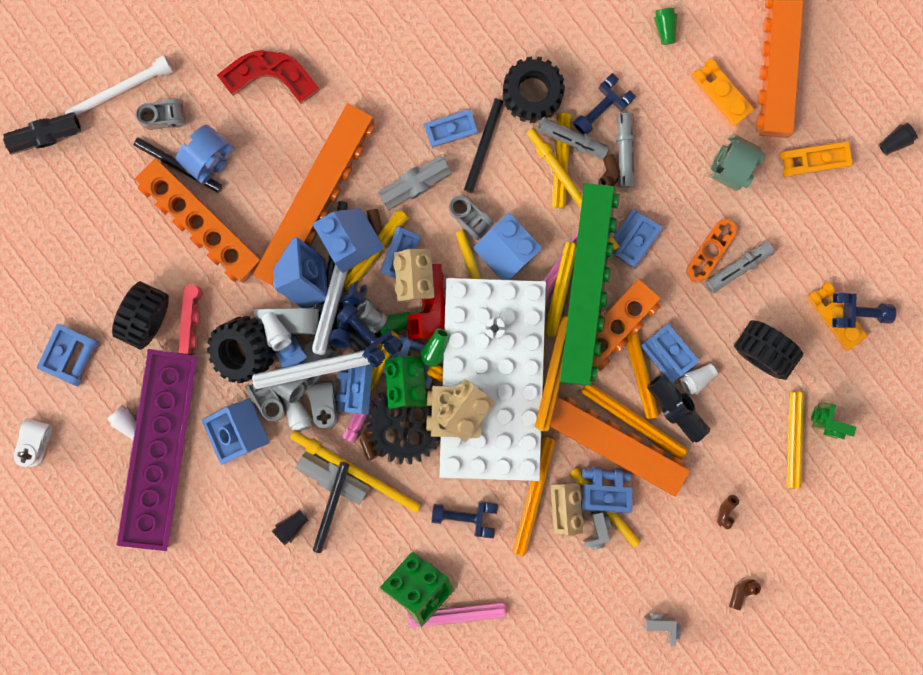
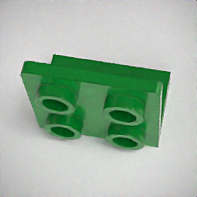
(418, 587)

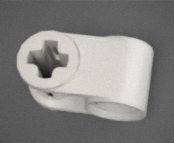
(32, 439)

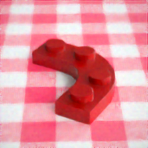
(268, 64)

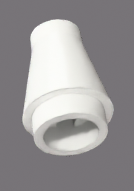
(276, 334)
(697, 379)
(297, 416)
(123, 421)

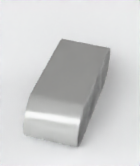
(297, 321)
(294, 390)

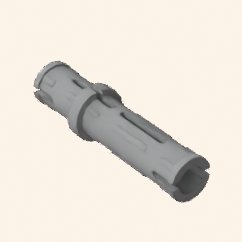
(581, 142)
(626, 156)
(747, 262)

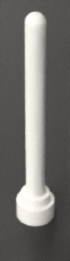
(160, 67)

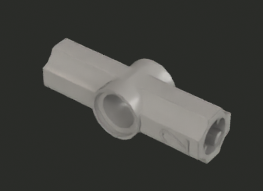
(414, 182)
(325, 475)

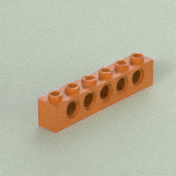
(157, 174)

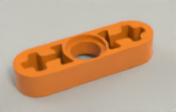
(721, 249)

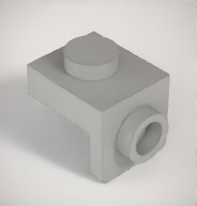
(601, 526)
(659, 622)

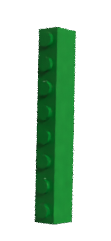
(588, 284)

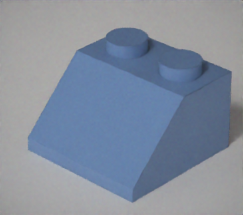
(348, 237)
(507, 247)
(301, 275)
(235, 431)

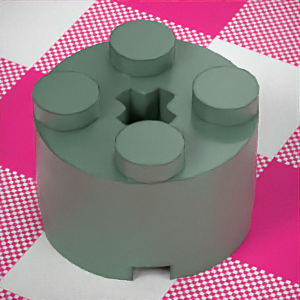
(736, 163)

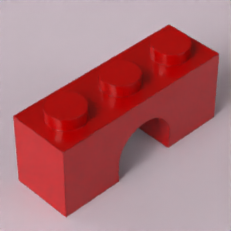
(432, 312)

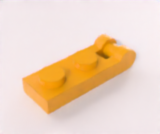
(722, 92)
(817, 159)
(846, 336)

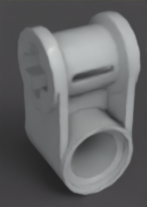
(163, 114)
(470, 217)
(371, 315)
(264, 398)
(323, 399)

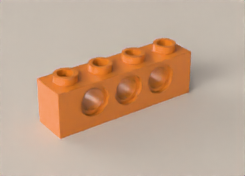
(636, 293)

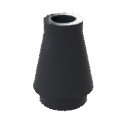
(898, 139)
(290, 527)

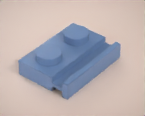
(636, 238)
(669, 353)

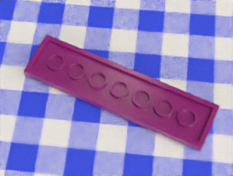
(156, 450)

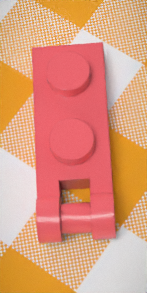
(189, 318)

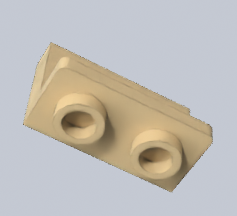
(413, 274)
(464, 410)
(566, 509)

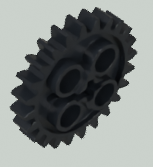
(382, 421)

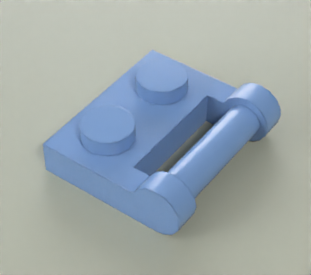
(60, 350)

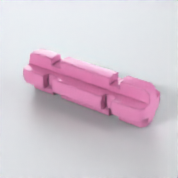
(354, 425)

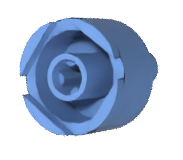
(204, 153)

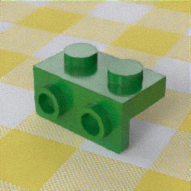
(405, 382)
(823, 420)

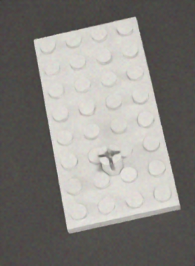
(497, 348)

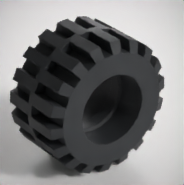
(539, 70)
(140, 315)
(768, 349)
(226, 354)

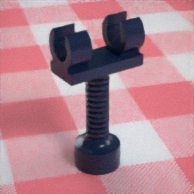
(584, 124)
(884, 313)
(340, 336)
(372, 353)
(440, 514)

